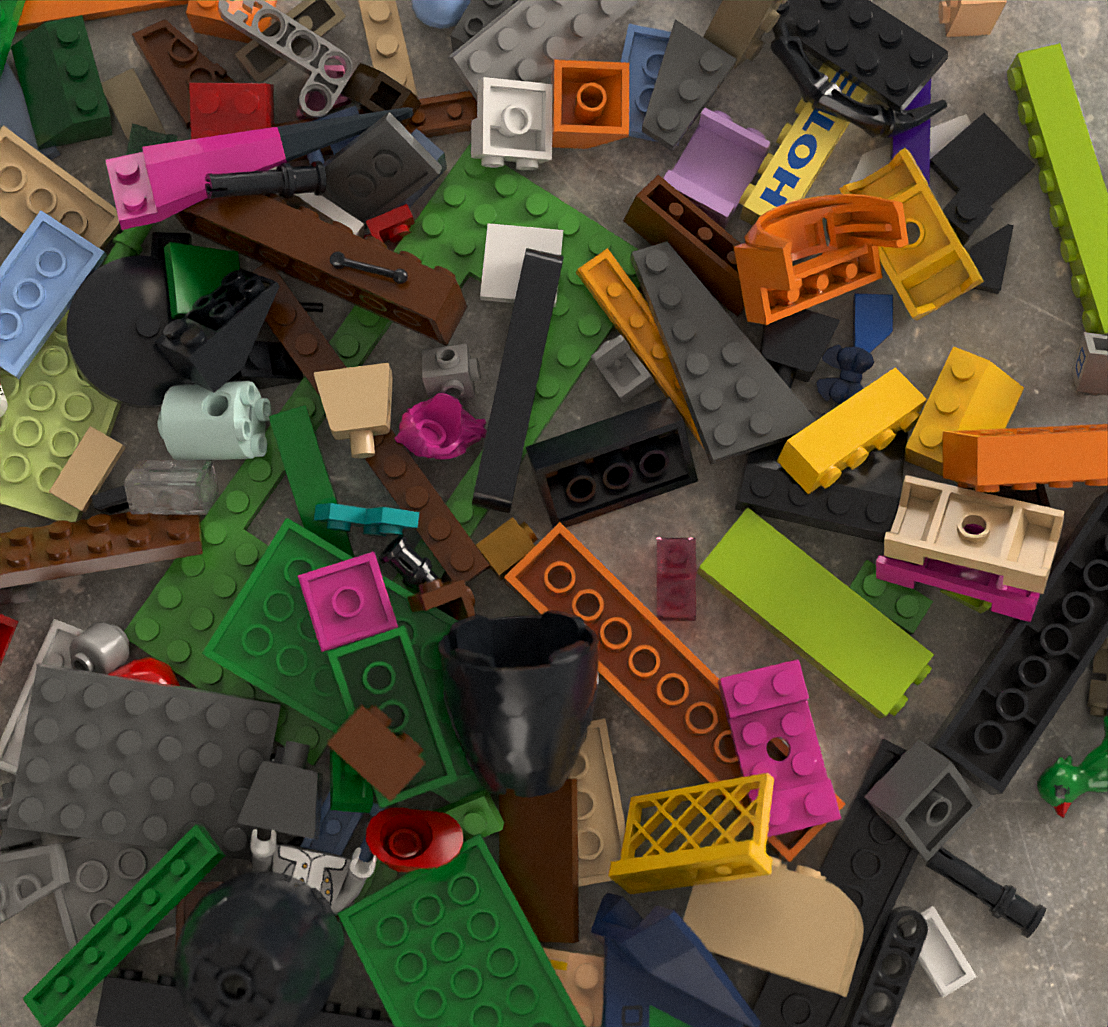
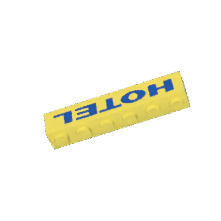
(800, 156)

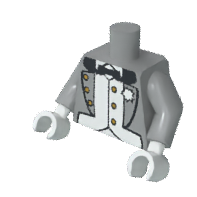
(316, 868)

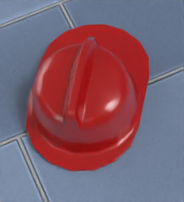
(413, 838)

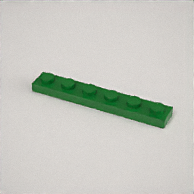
(123, 927)

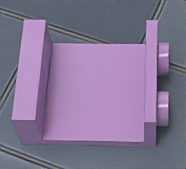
(718, 165)

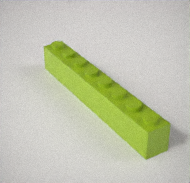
(1066, 173)

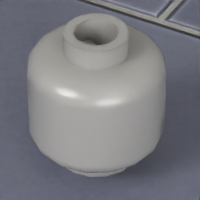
(99, 649)

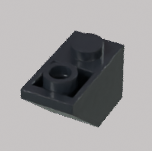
(269, 366)

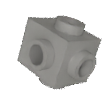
(450, 371)

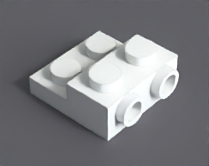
(512, 123)

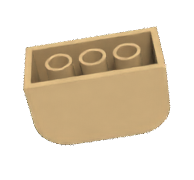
(781, 925)

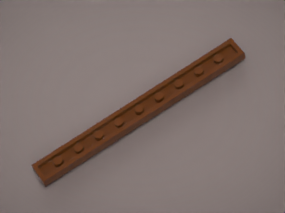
(391, 460)

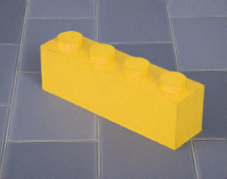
(851, 431)

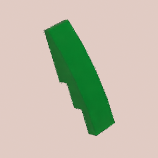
(307, 472)

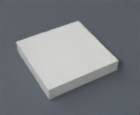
(505, 256)

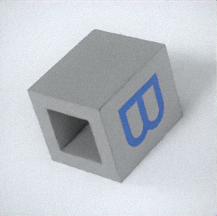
(1091, 365)

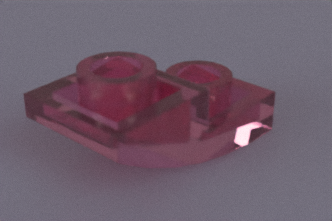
(676, 579)

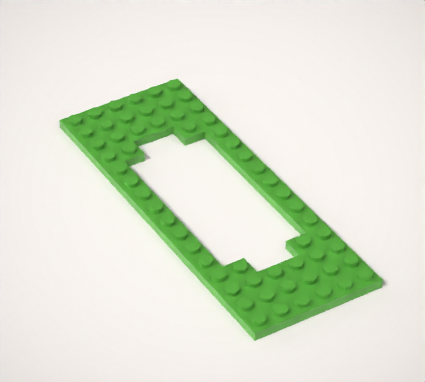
(449, 234)

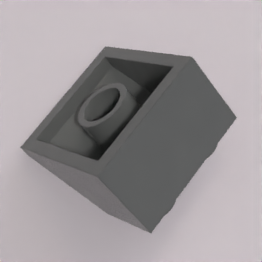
(923, 799)

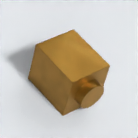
(507, 546)

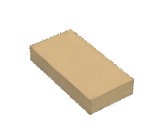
(87, 469)

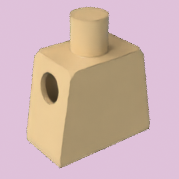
(357, 404)

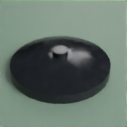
(115, 331)

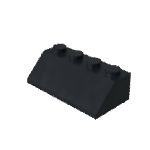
(612, 463)

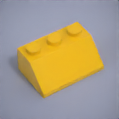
(965, 397)

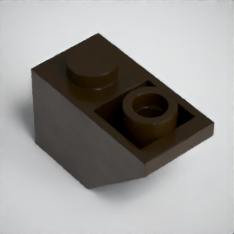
(378, 92)

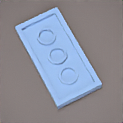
(39, 287)

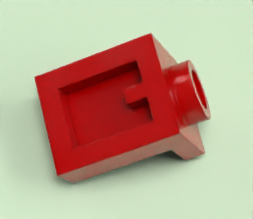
(391, 225)

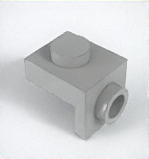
(622, 368)

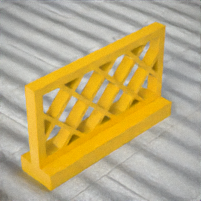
(691, 862)

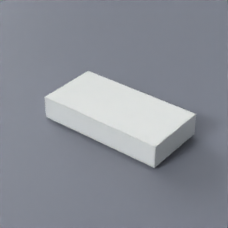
(940, 954)

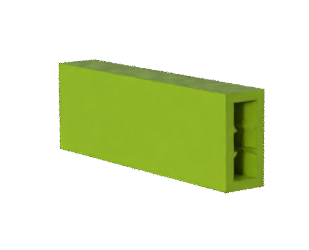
(816, 615)

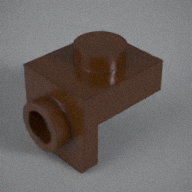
(437, 593)

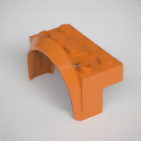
(796, 230)

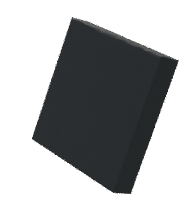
(982, 161)

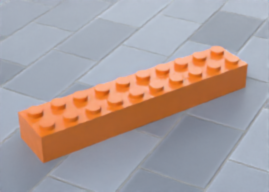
(644, 664)

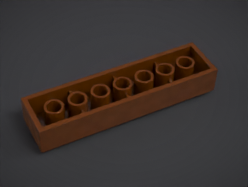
(302, 247)

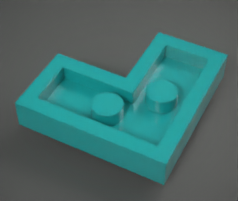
(374, 521)

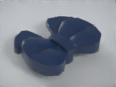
(852, 363)

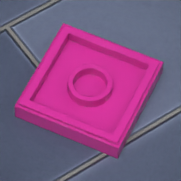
(347, 601)

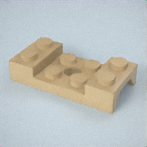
(1016, 538)

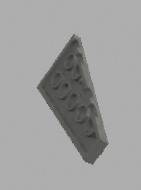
(723, 377)

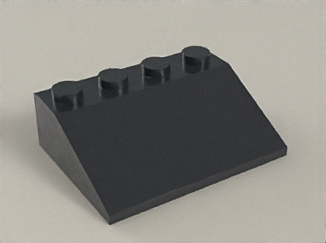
(856, 504)

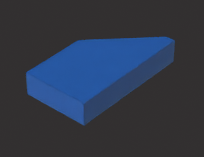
(872, 319)

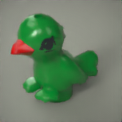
(1064, 783)

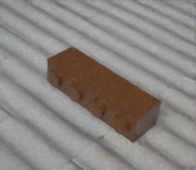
(708, 250)

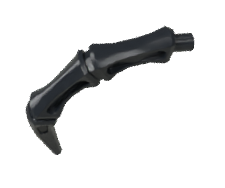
(830, 99)

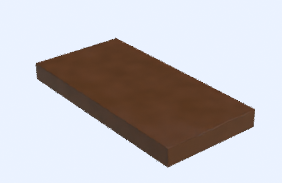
(542, 859)

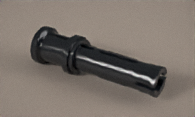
(284, 180)
(410, 566)
(1001, 899)

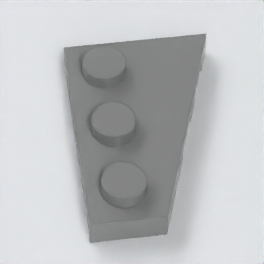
(30, 876)

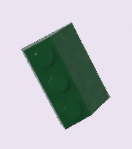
(61, 84)

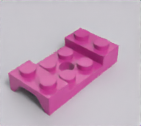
(962, 580)
(775, 705)

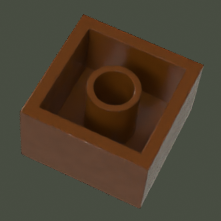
(376, 752)

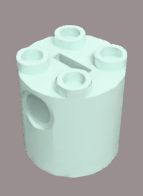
(215, 424)

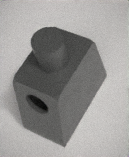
(285, 795)

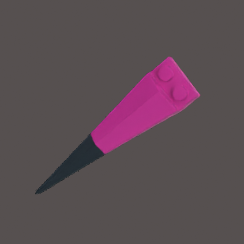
(173, 174)

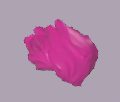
(439, 428)

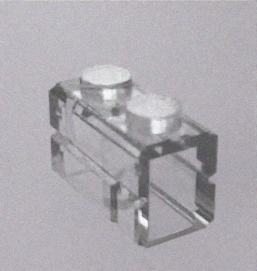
(171, 487)

